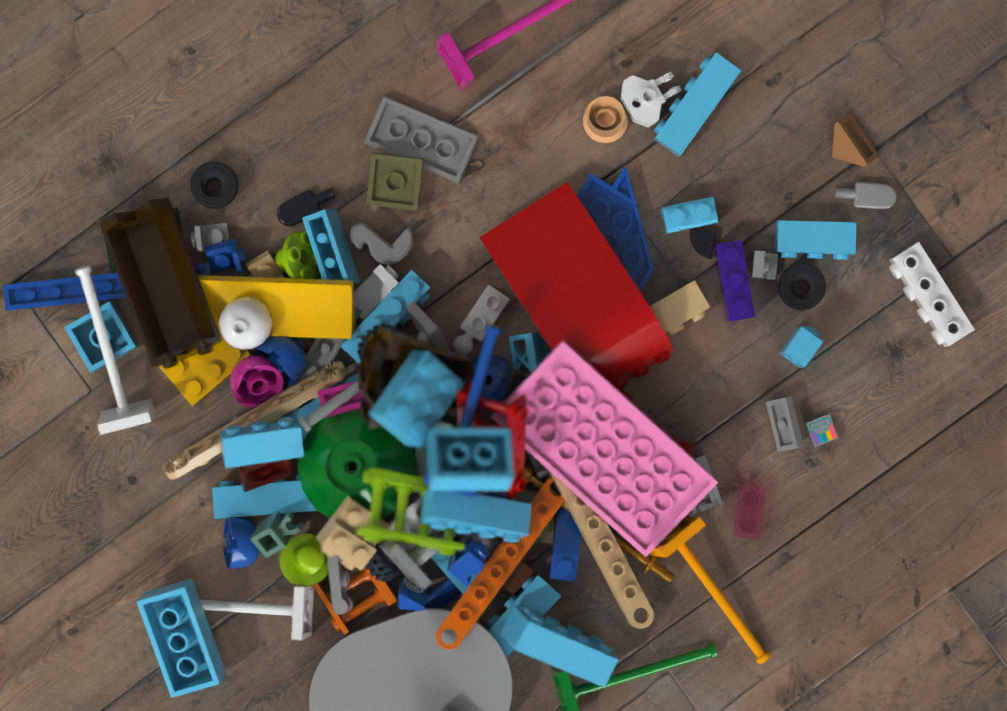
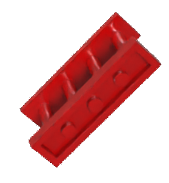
(517, 414)

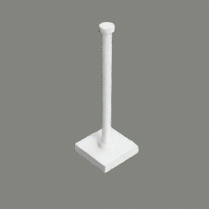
(125, 414)
(300, 610)

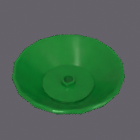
(330, 450)

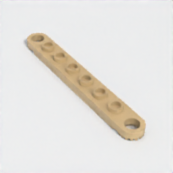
(269, 411)
(608, 556)

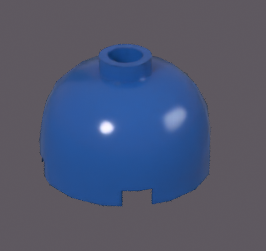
(287, 355)
(239, 549)

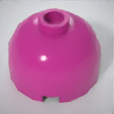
(255, 381)

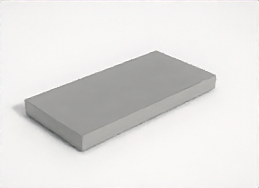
(412, 133)

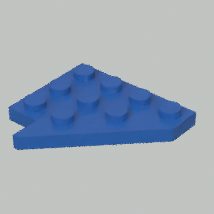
(619, 222)

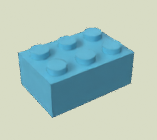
(416, 398)
(469, 459)

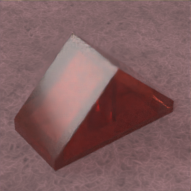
(263, 473)

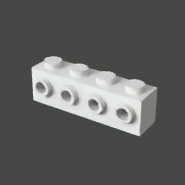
(931, 295)

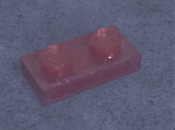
(749, 512)

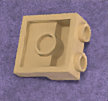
(340, 535)

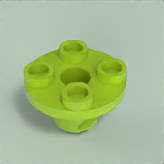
(297, 257)
(303, 560)

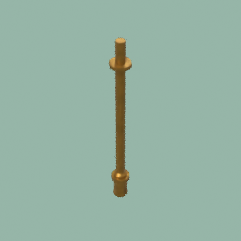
(648, 562)

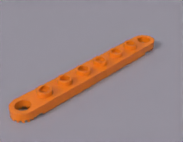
(498, 569)

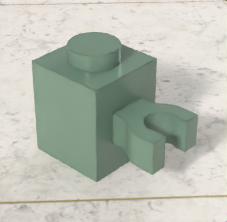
(274, 533)

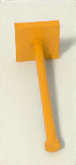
(677, 540)

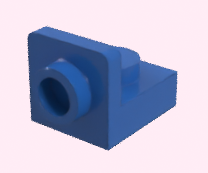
(225, 256)

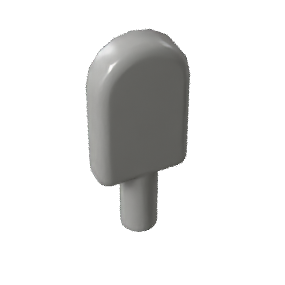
(869, 195)

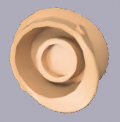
(605, 119)

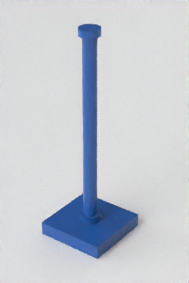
(491, 333)

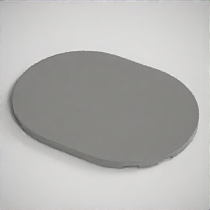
(404, 669)

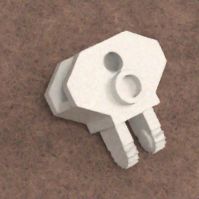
(648, 96)

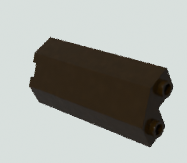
(160, 283)

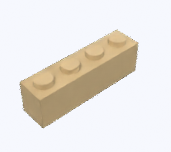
(680, 307)

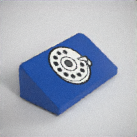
(411, 596)

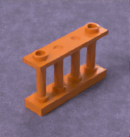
(382, 594)

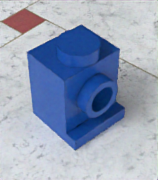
(468, 561)

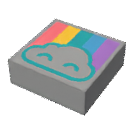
(821, 430)

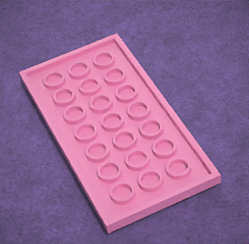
(608, 449)

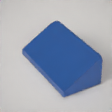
(442, 595)

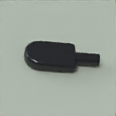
(293, 210)

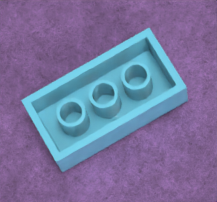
(181, 638)
(559, 645)

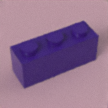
(734, 281)

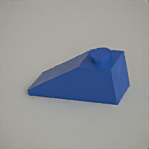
(565, 547)

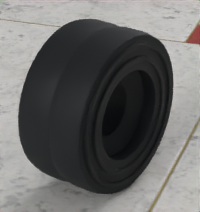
(214, 170)
(816, 283)

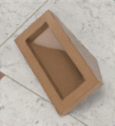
(852, 143)

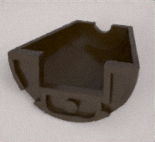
(385, 355)

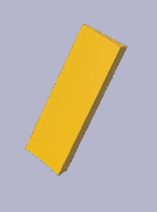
(295, 305)

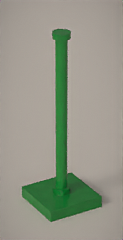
(569, 693)

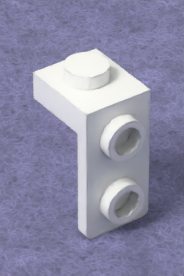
(375, 289)

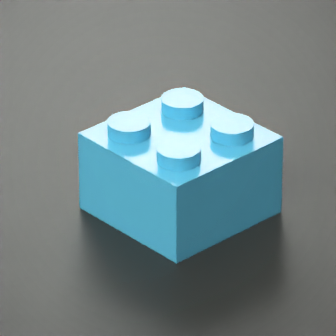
(86, 341)

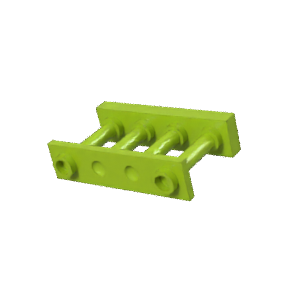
(404, 486)

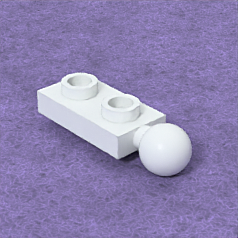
(482, 314)

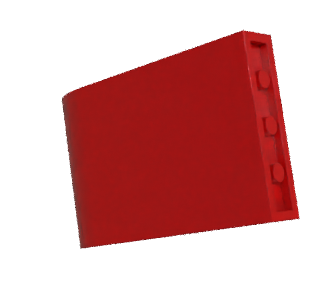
(577, 287)

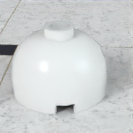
(245, 323)

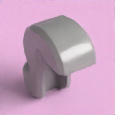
(381, 250)

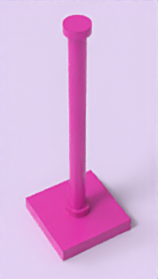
(457, 60)

